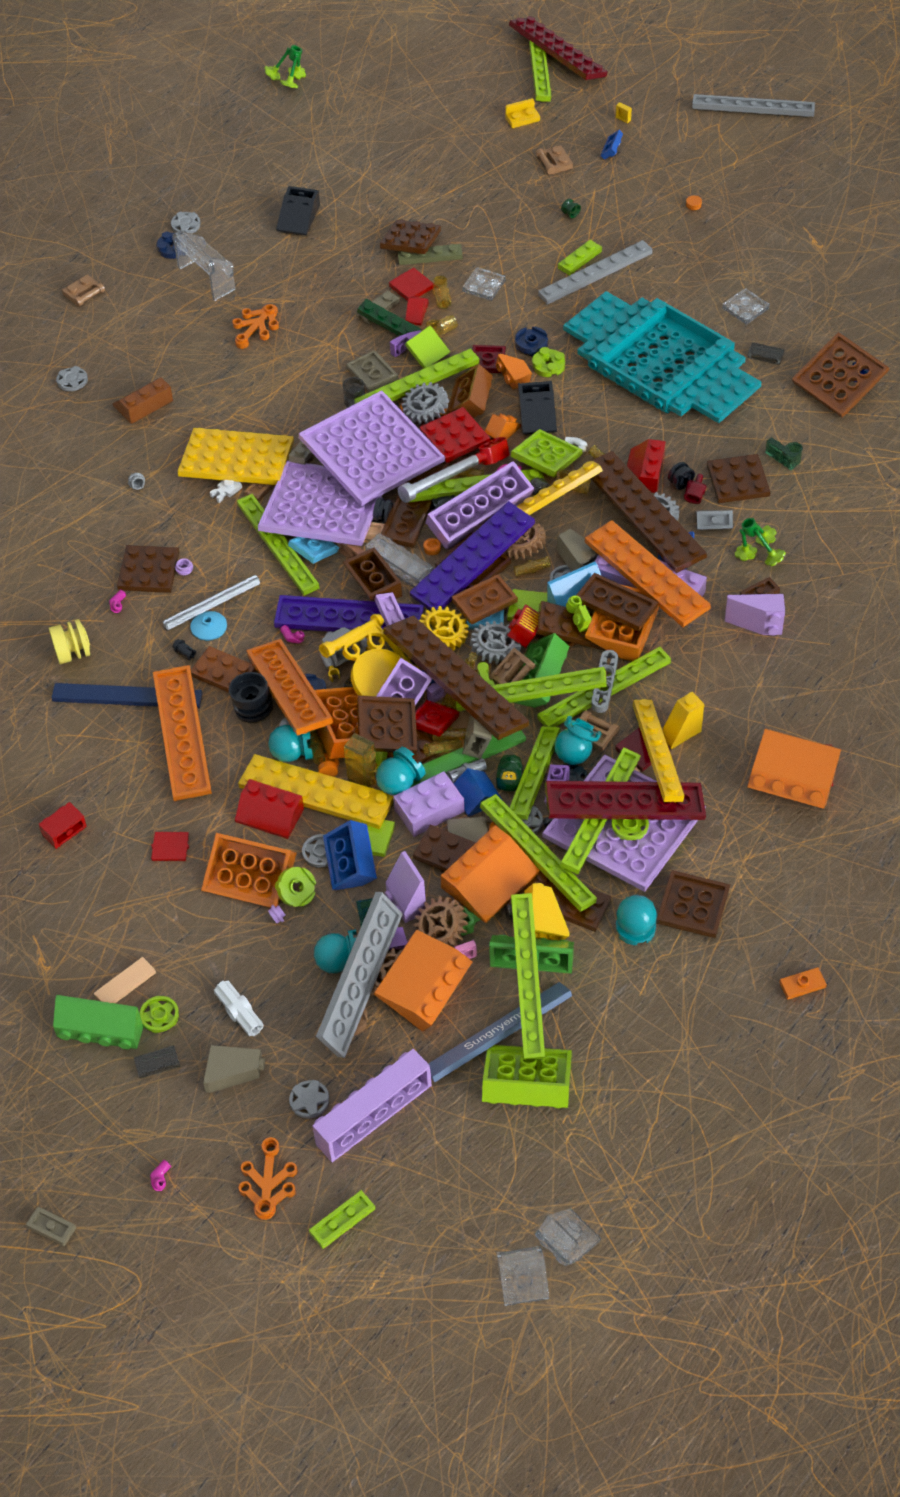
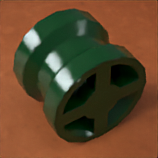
(570, 208)

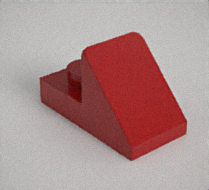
(416, 310)

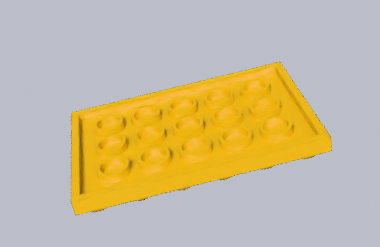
(235, 456)

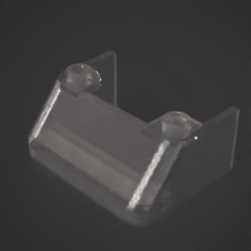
(193, 248)

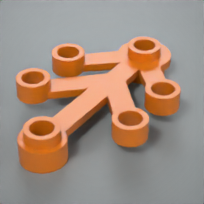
(267, 312)
(267, 1182)

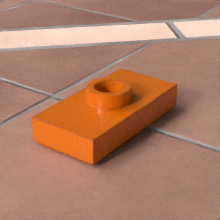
(802, 983)

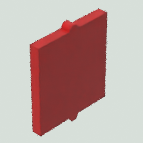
(170, 846)

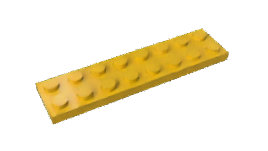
(322, 791)

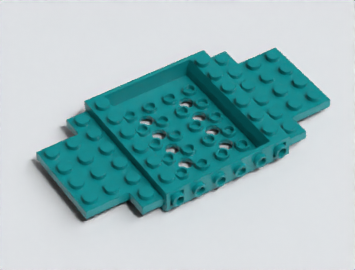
(620, 332)

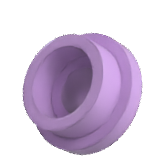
(184, 567)
(277, 913)

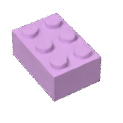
(428, 803)

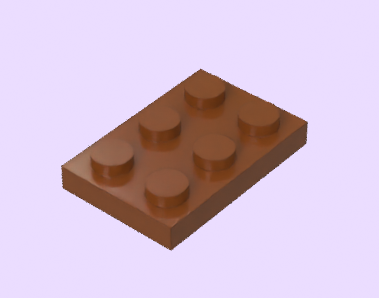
(484, 599)
(219, 668)

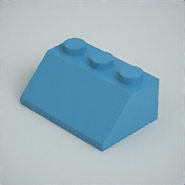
(570, 584)

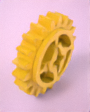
(443, 624)

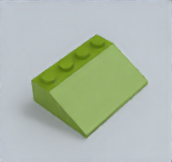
(526, 1082)

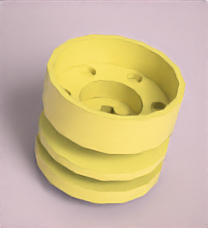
(69, 641)

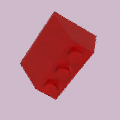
(647, 462)
(269, 808)

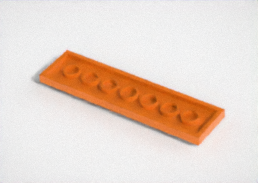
(647, 573)
(289, 687)
(182, 733)

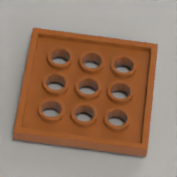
(855, 393)

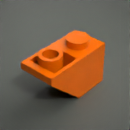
(513, 370)
(502, 426)

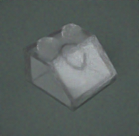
(567, 1236)
(522, 1275)

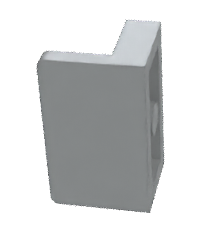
(714, 519)

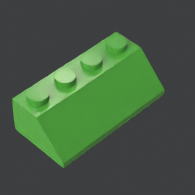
(548, 657)
(551, 954)
(97, 1022)

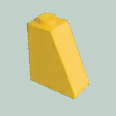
(684, 720)
(547, 913)

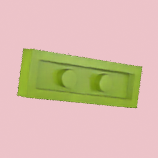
(579, 257)
(342, 1219)

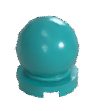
(575, 742)
(288, 746)
(398, 773)
(636, 919)
(333, 951)

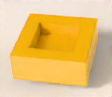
(623, 112)

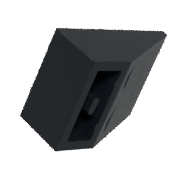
(298, 210)
(537, 407)

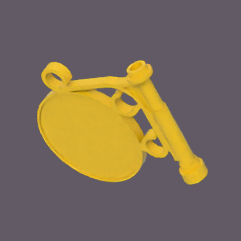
(372, 666)

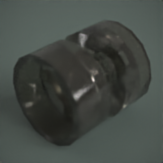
(352, 388)

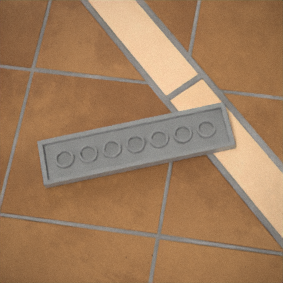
(359, 975)

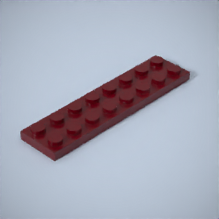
(558, 48)
(621, 801)

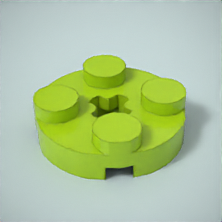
(548, 355)
(285, 886)

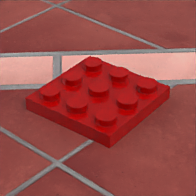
(455, 434)

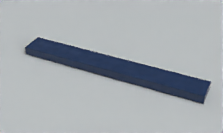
(109, 694)

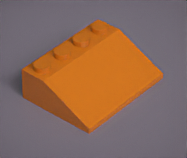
(618, 637)
(343, 708)
(794, 768)
(246, 870)
(489, 874)
(422, 979)

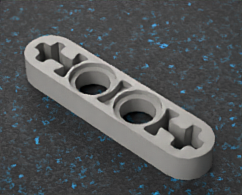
(606, 695)

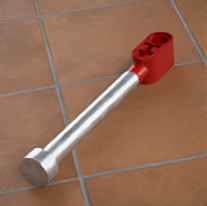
(488, 454)

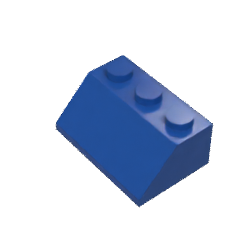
(349, 856)

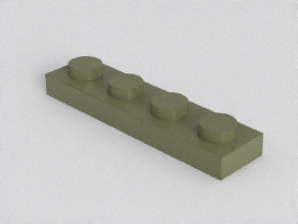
(434, 254)

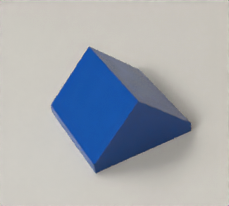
(474, 788)

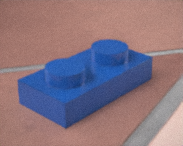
(611, 145)

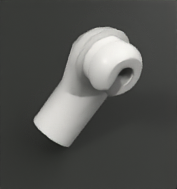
(577, 442)

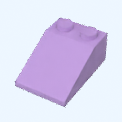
(756, 612)
(405, 682)
(406, 888)

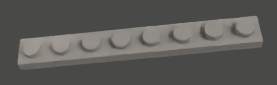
(753, 105)
(594, 272)

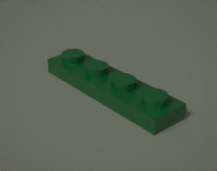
(385, 318)

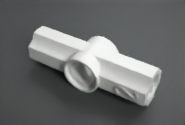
(238, 1008)

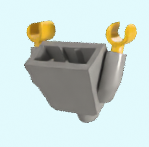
(338, 658)

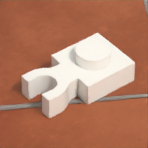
(225, 487)

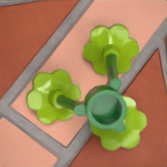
(295, 71)
(764, 537)

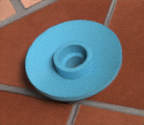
(208, 625)

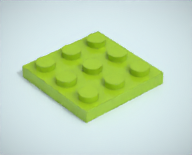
(546, 453)

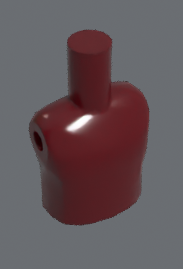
(695, 490)

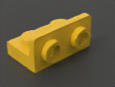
(521, 113)

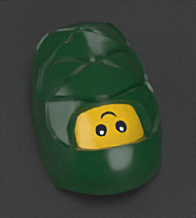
(509, 773)

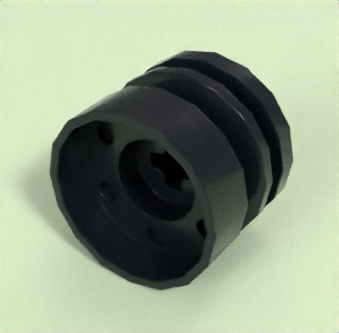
(250, 697)

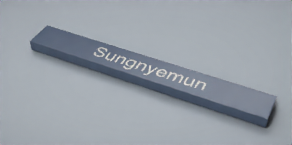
(493, 1034)

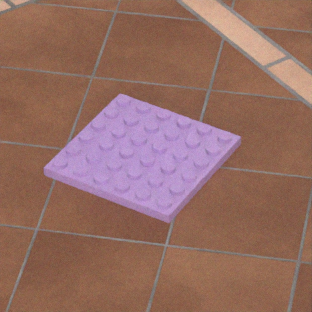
(371, 447)
(315, 506)
(630, 860)

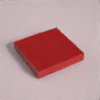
(411, 284)
(435, 718)

